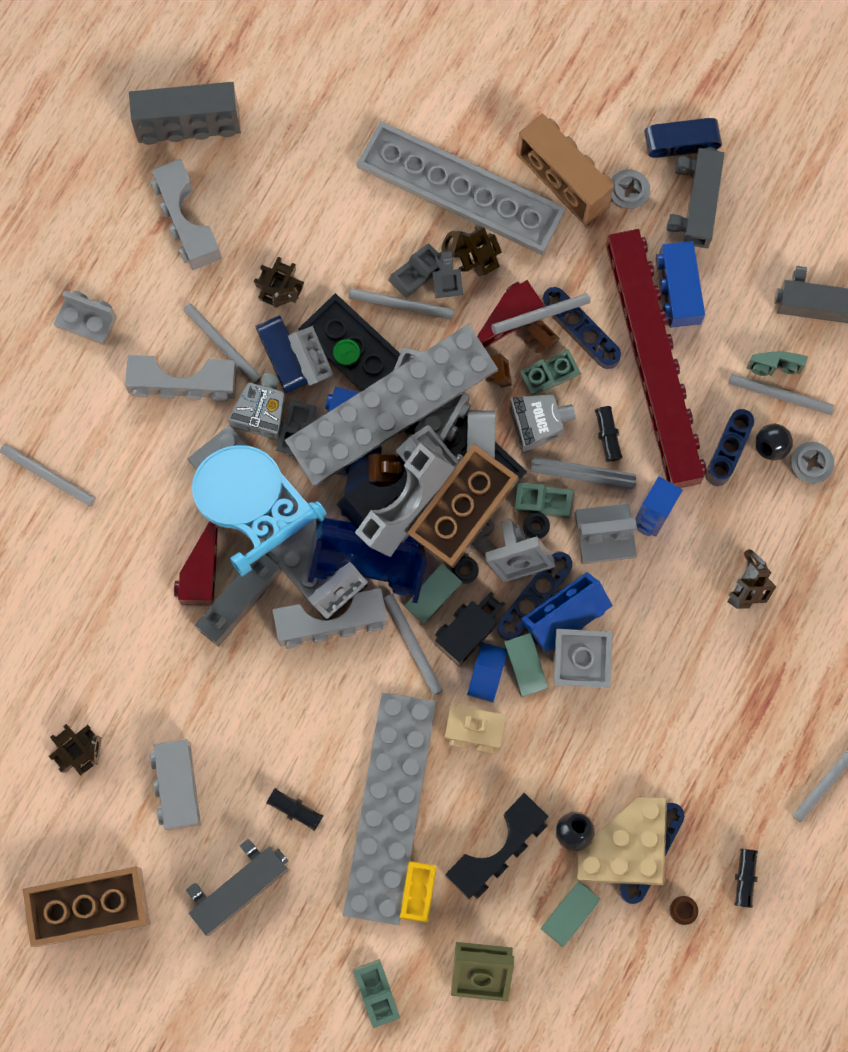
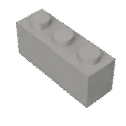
(175, 785)

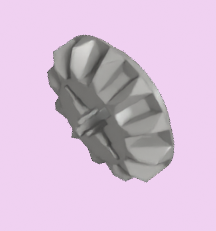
(640, 187)
(823, 460)

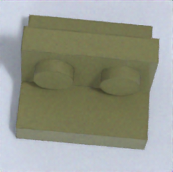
(482, 971)

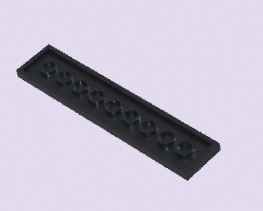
(377, 359)

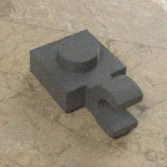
(447, 281)

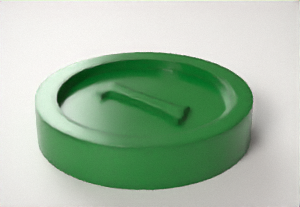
(346, 352)

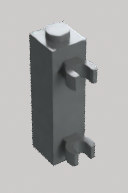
(703, 196)
(811, 300)
(238, 599)
(239, 889)

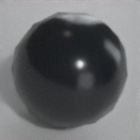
(774, 442)
(575, 831)

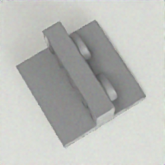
(606, 533)
(520, 554)
(582, 658)

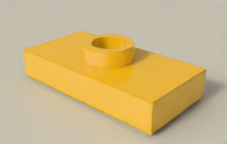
(418, 891)

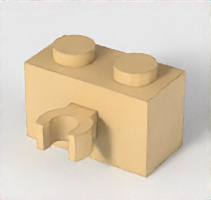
(474, 728)

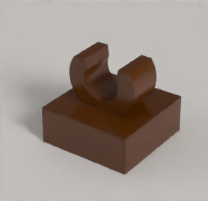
(542, 334)
(502, 376)
(383, 468)

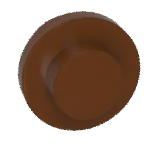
(683, 910)

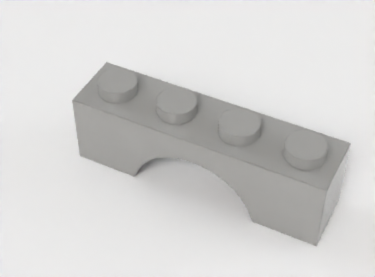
(197, 241)
(213, 381)
(388, 526)
(296, 626)

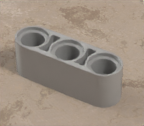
(481, 430)

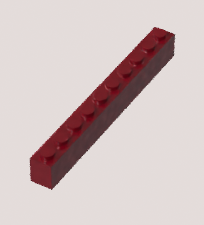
(654, 359)

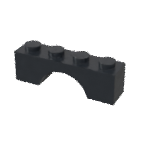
(367, 497)
(522, 820)

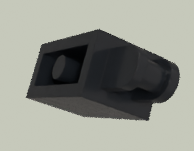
(468, 629)

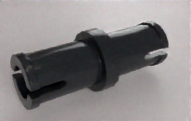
(608, 434)
(294, 809)
(746, 878)

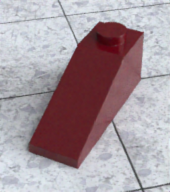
(515, 302)
(198, 574)

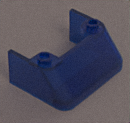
(337, 544)

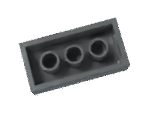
(185, 112)

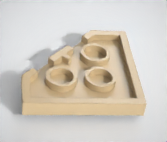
(628, 847)

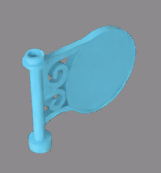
(240, 490)

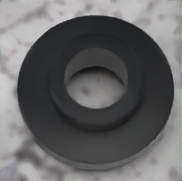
(539, 518)
(471, 564)

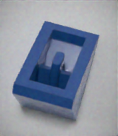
(487, 672)

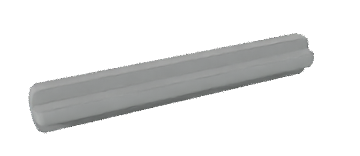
(583, 472)

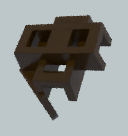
(467, 243)
(283, 287)
(752, 584)
(79, 747)

